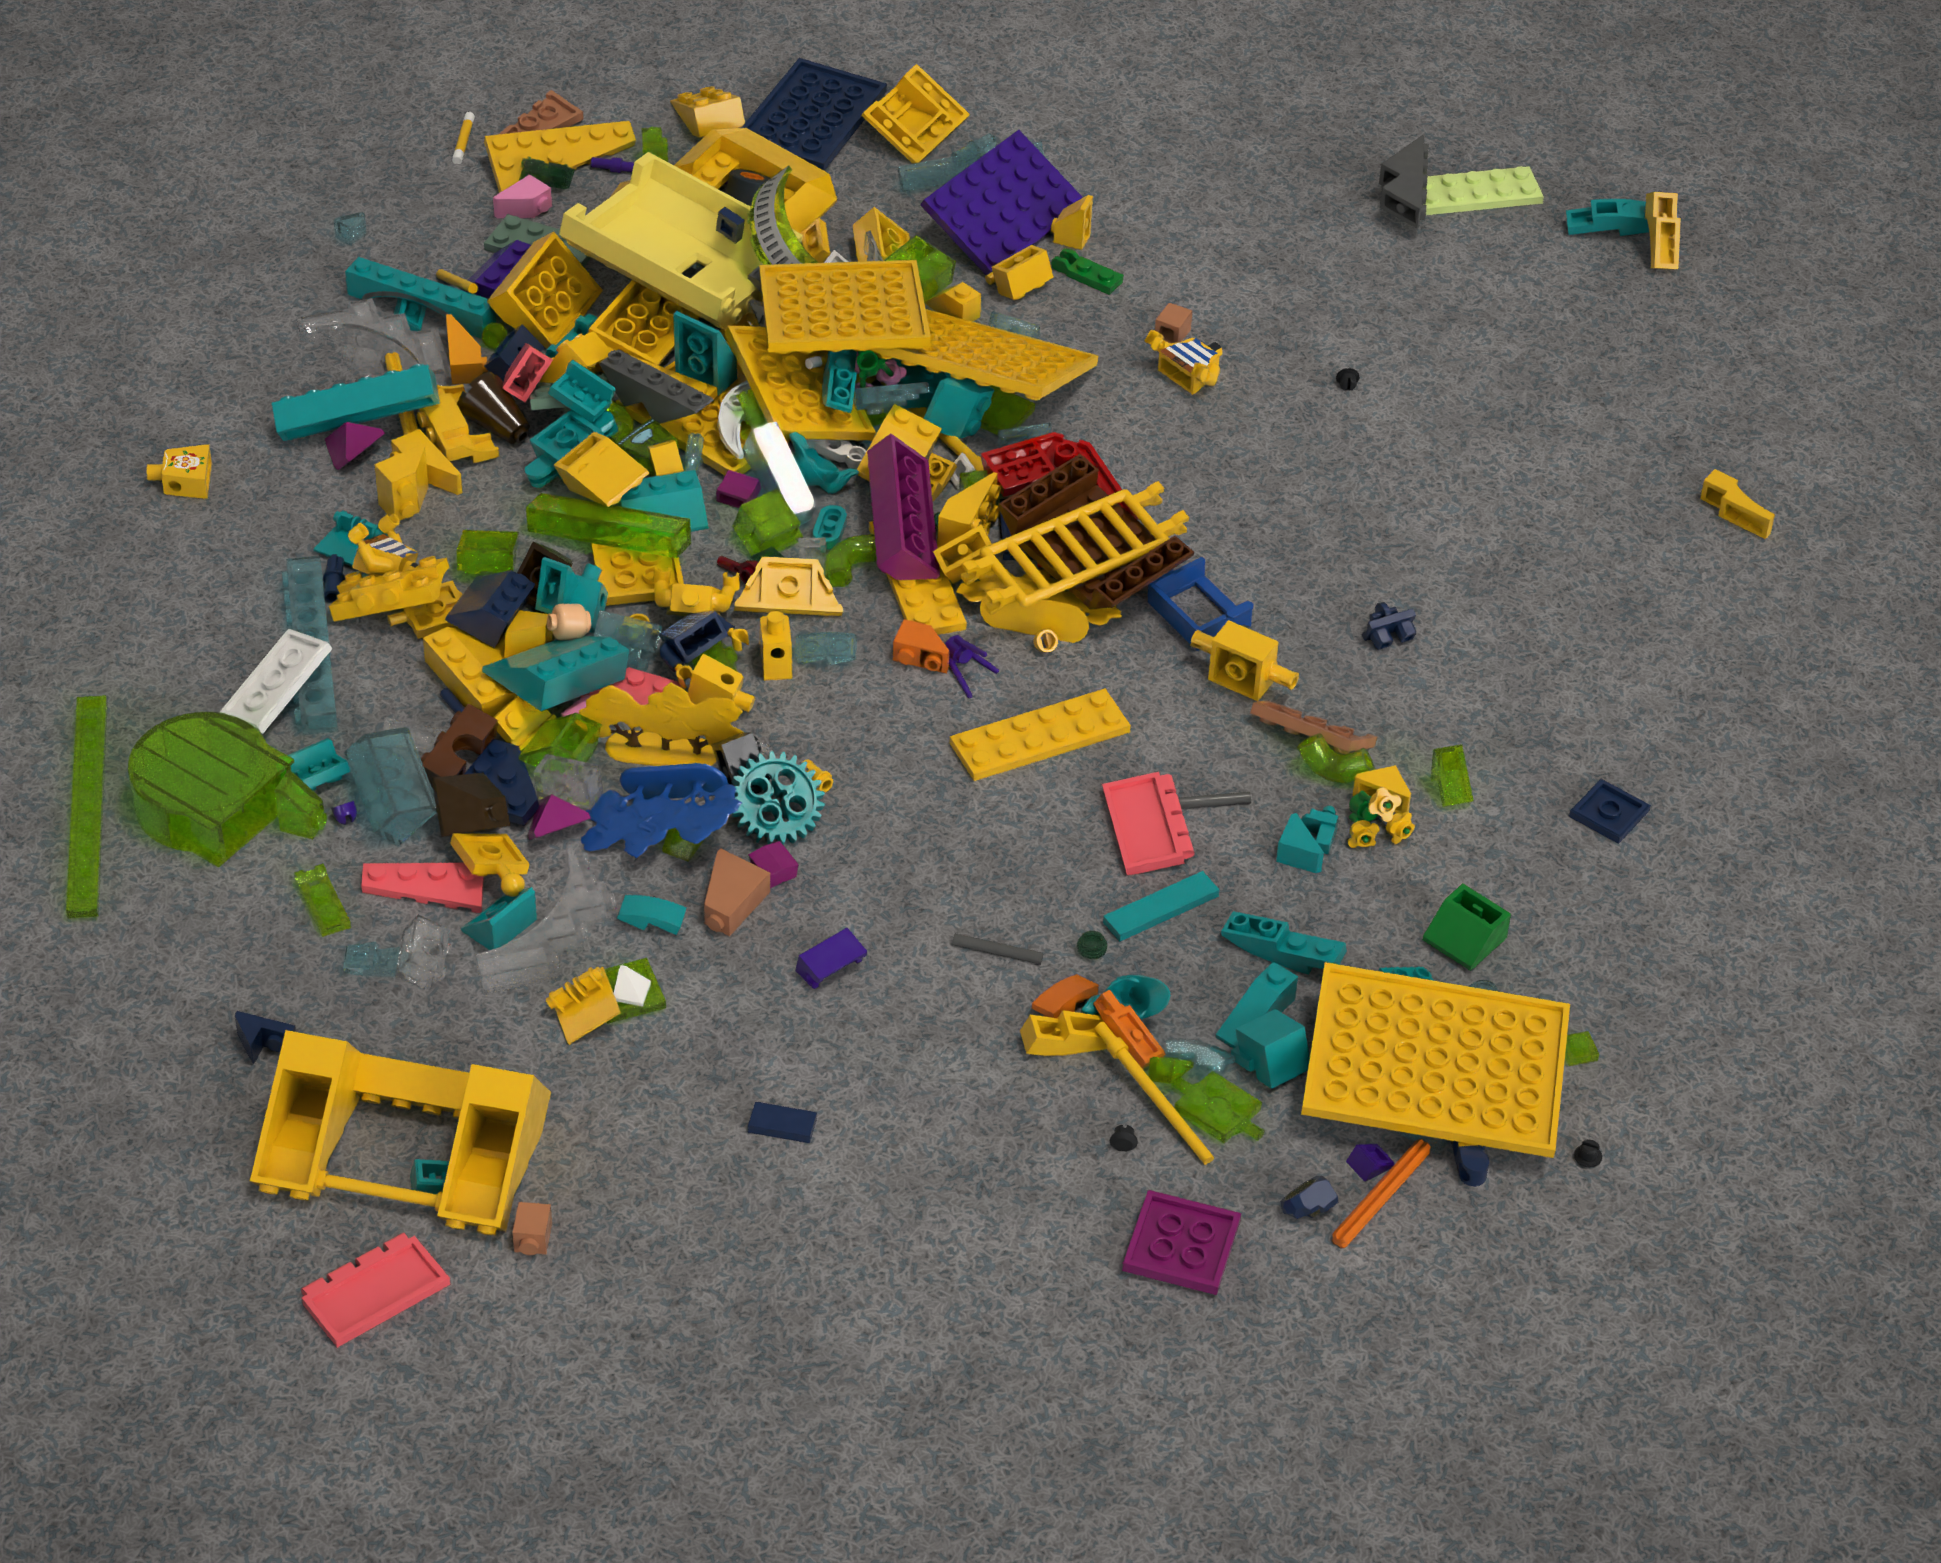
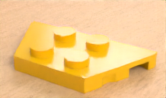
(790, 588)

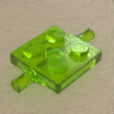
(1218, 1107)

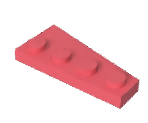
(425, 882)

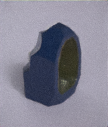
(1310, 1198)

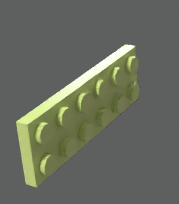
(1482, 190)

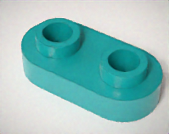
(830, 524)

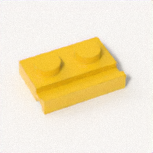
(520, 721)

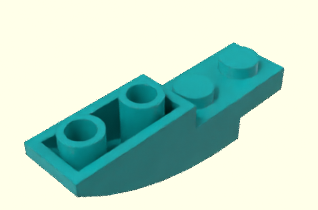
(1609, 214)
(839, 380)
(1276, 943)

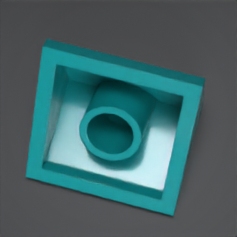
(503, 919)

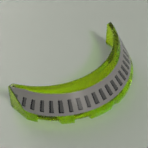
(770, 229)

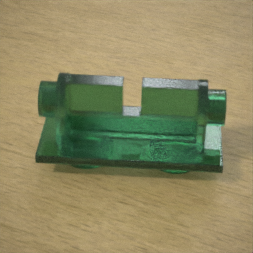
(550, 174)

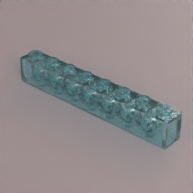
(309, 617)

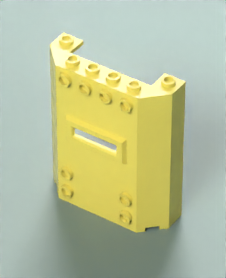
(662, 229)

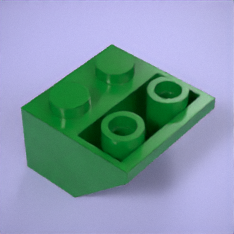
(1467, 927)

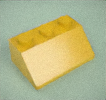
(886, 233)

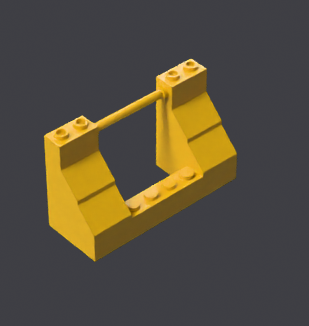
(320, 1087)

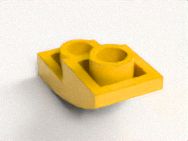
(940, 473)

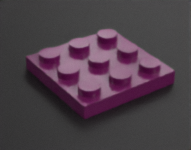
(1182, 1242)

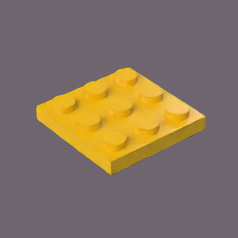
(630, 573)

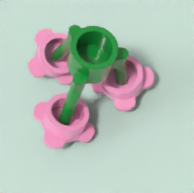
(869, 365)

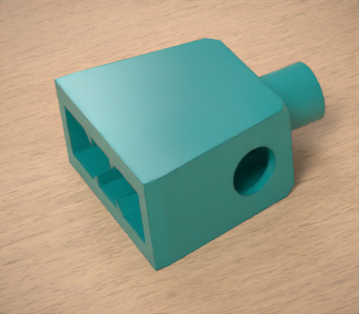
(590, 593)

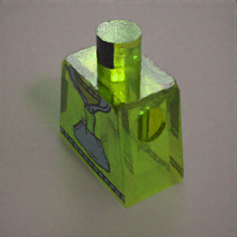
(639, 439)

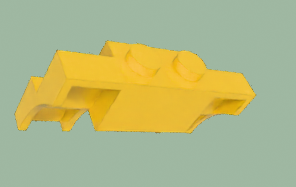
(450, 431)
(394, 590)

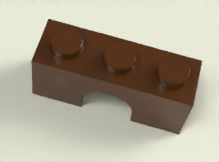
(467, 731)

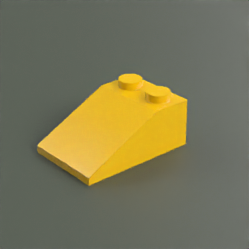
(907, 427)

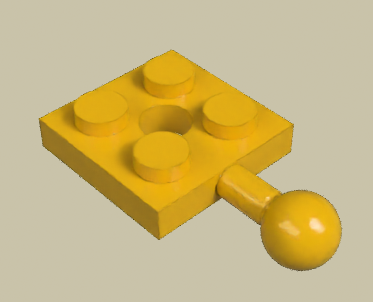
(493, 855)

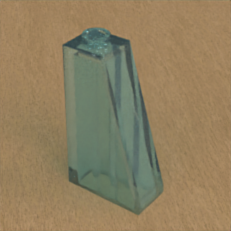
(776, 468)

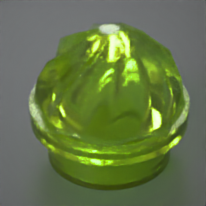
(493, 334)

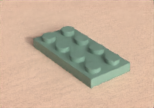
(527, 231)

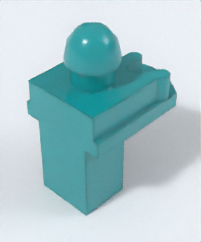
(1324, 824)

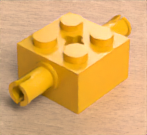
(1243, 660)

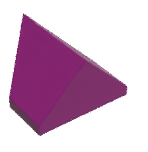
(350, 441)
(555, 815)

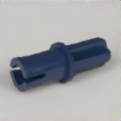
(333, 577)

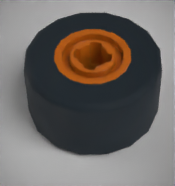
(744, 184)

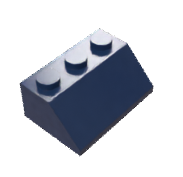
(491, 605)

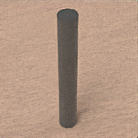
(1215, 800)
(997, 948)

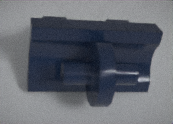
(1387, 621)

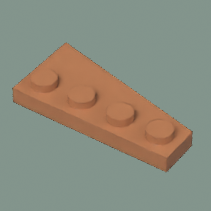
(547, 114)
(1339, 737)

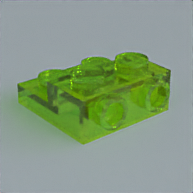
(487, 551)

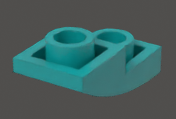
(641, 910)

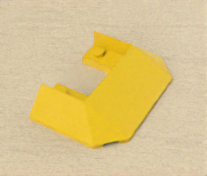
(807, 189)

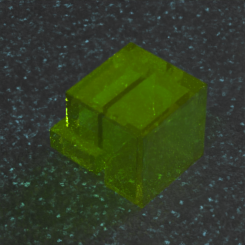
(767, 523)

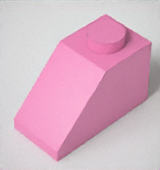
(523, 199)

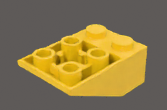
(709, 110)
(600, 470)
(969, 509)

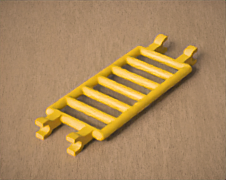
(1013, 591)

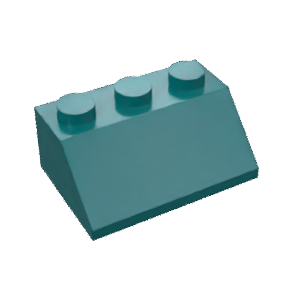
(672, 495)

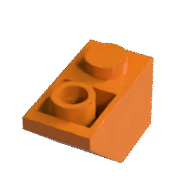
(920, 646)

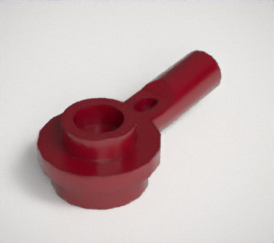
(744, 569)

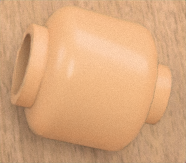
(569, 621)

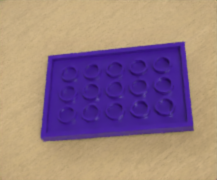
(1001, 202)

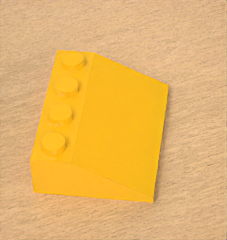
(545, 291)
(640, 323)
(459, 663)

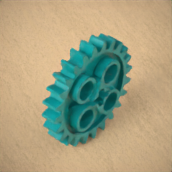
(800, 791)

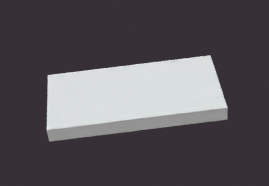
(277, 679)

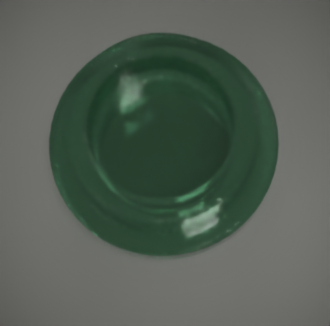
(1092, 945)

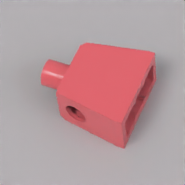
(526, 371)

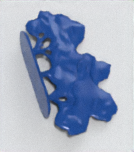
(653, 810)

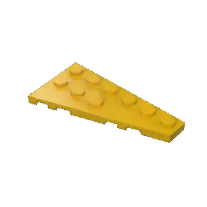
(558, 145)

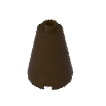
(494, 408)

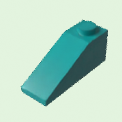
(1269, 991)

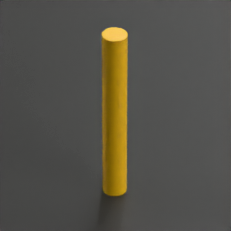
(457, 281)

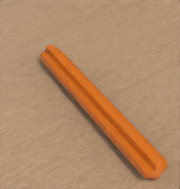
(1381, 1193)

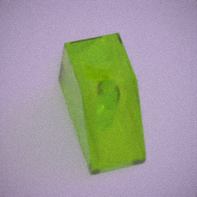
(299, 807)

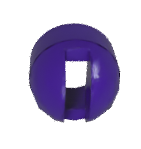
(343, 810)

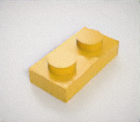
(816, 240)

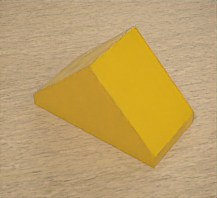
(1384, 777)

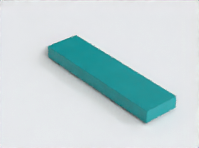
(1161, 906)

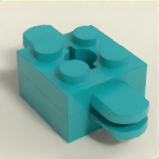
(560, 439)

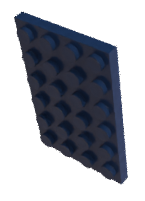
(815, 110)

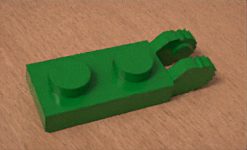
(1087, 271)

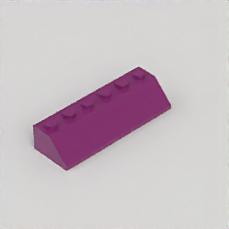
(902, 511)

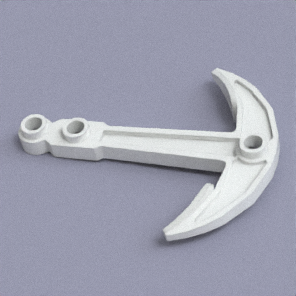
(729, 429)

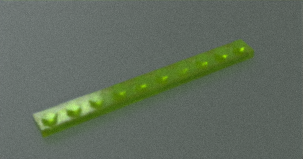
(87, 807)

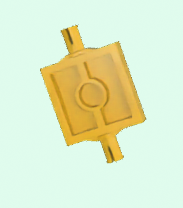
(431, 616)

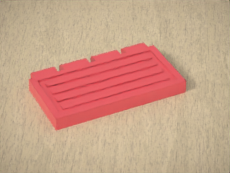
(1148, 822)
(375, 1289)

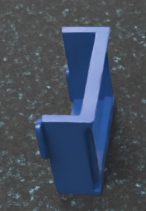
(1184, 578)

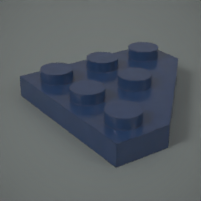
(509, 774)

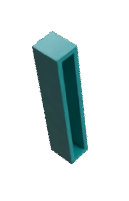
(355, 402)

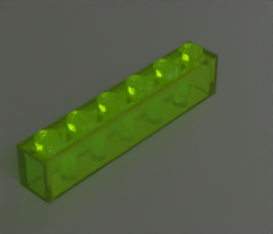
(608, 525)

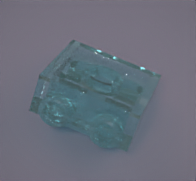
(882, 398)

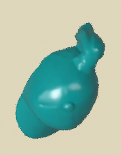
(817, 469)
(1143, 993)

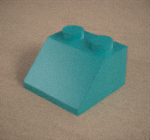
(959, 406)

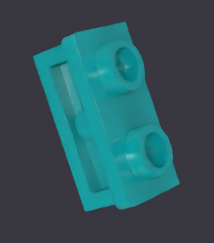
(583, 391)
(319, 764)

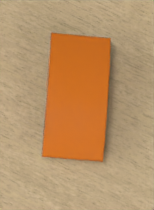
(1064, 996)

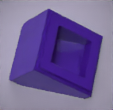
(1369, 1161)

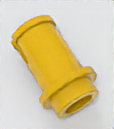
(824, 776)

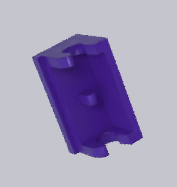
(829, 957)

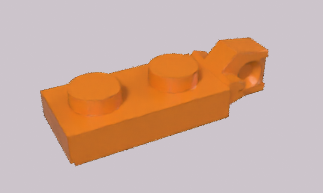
(1128, 1026)

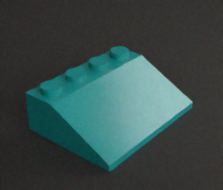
(561, 670)

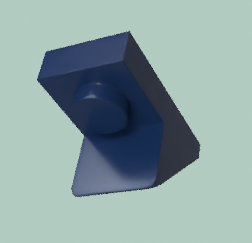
(260, 1032)

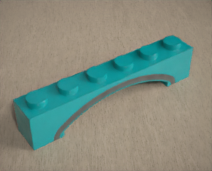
(372, 280)

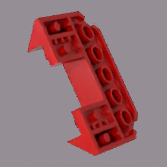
(1033, 458)

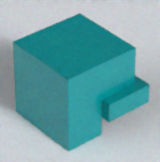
(1273, 1048)

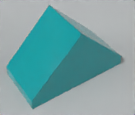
(555, 585)
(1299, 847)

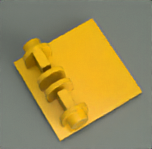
(584, 1003)

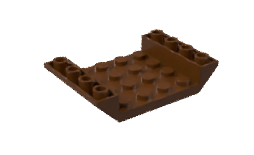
(1071, 488)

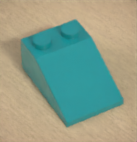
(703, 353)

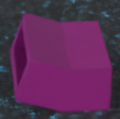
(737, 489)
(775, 860)

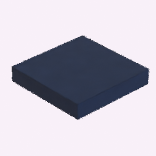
(1609, 811)

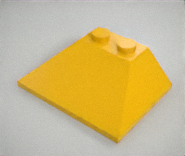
(916, 115)

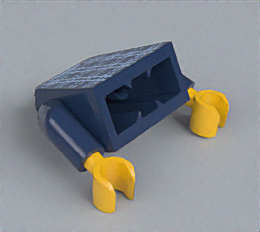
(694, 636)

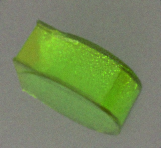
(205, 783)

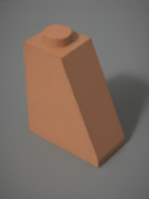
(733, 892)

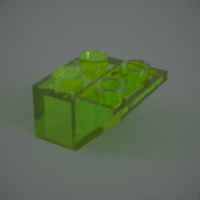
(934, 266)
(565, 737)

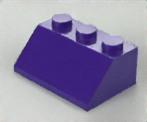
(496, 269)

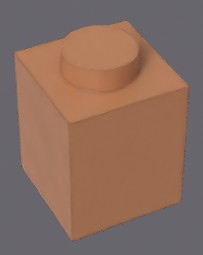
(1174, 323)
(532, 1228)

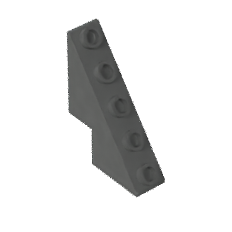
(1406, 182)
(660, 393)

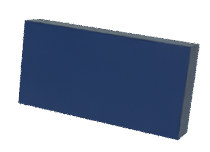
(782, 1122)

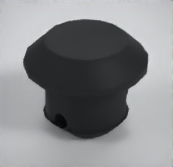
(1348, 378)
(1123, 1138)
(1588, 1153)

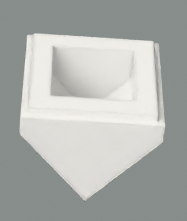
(963, 465)

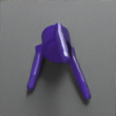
(961, 652)

